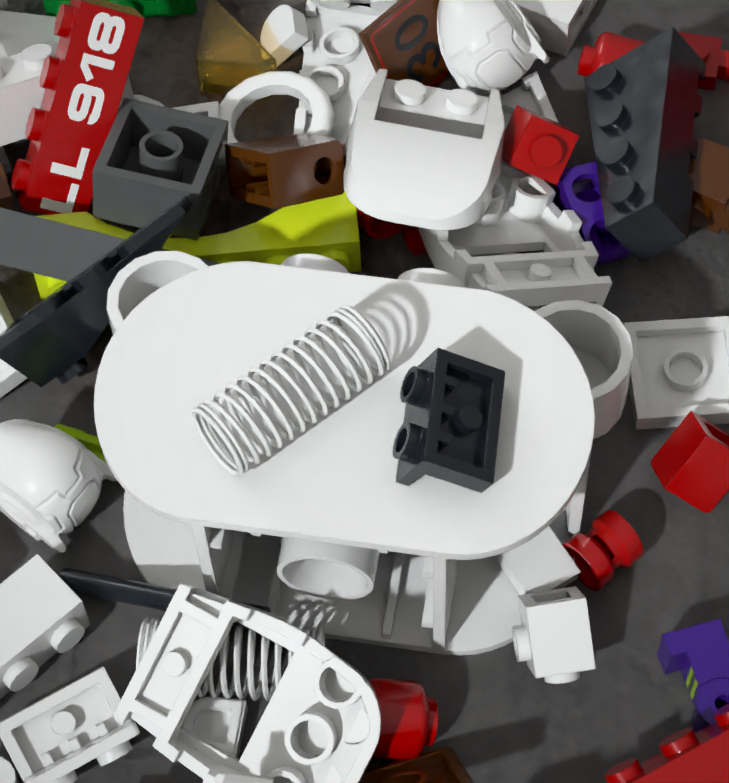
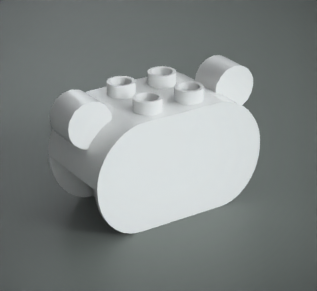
(321, 519)

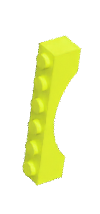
(312, 227)

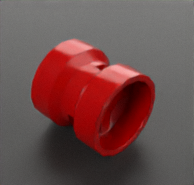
(604, 549)

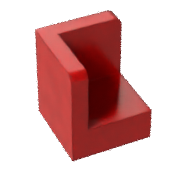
(695, 463)

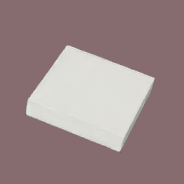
(679, 370)

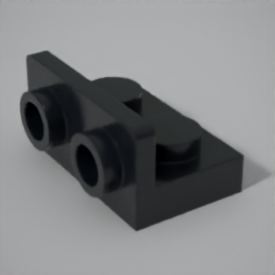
(450, 421)

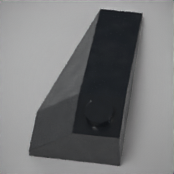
(68, 323)

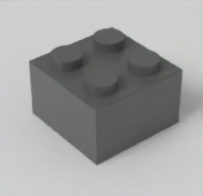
(156, 160)

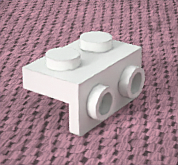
(68, 731)

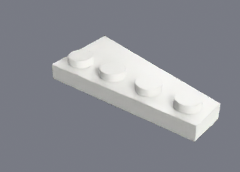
(336, 62)

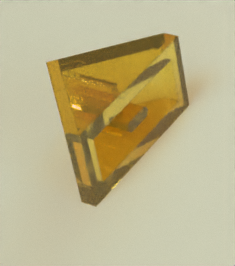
(228, 52)

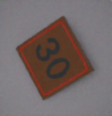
(407, 43)

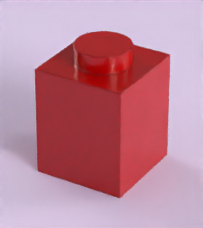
(537, 144)

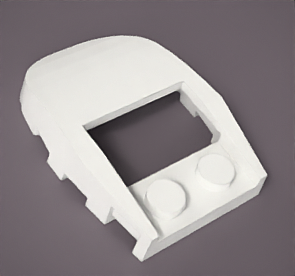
(423, 153)
(520, 221)
(315, 727)

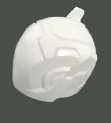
(486, 43)
(47, 480)

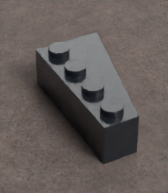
(645, 141)

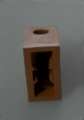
(285, 169)

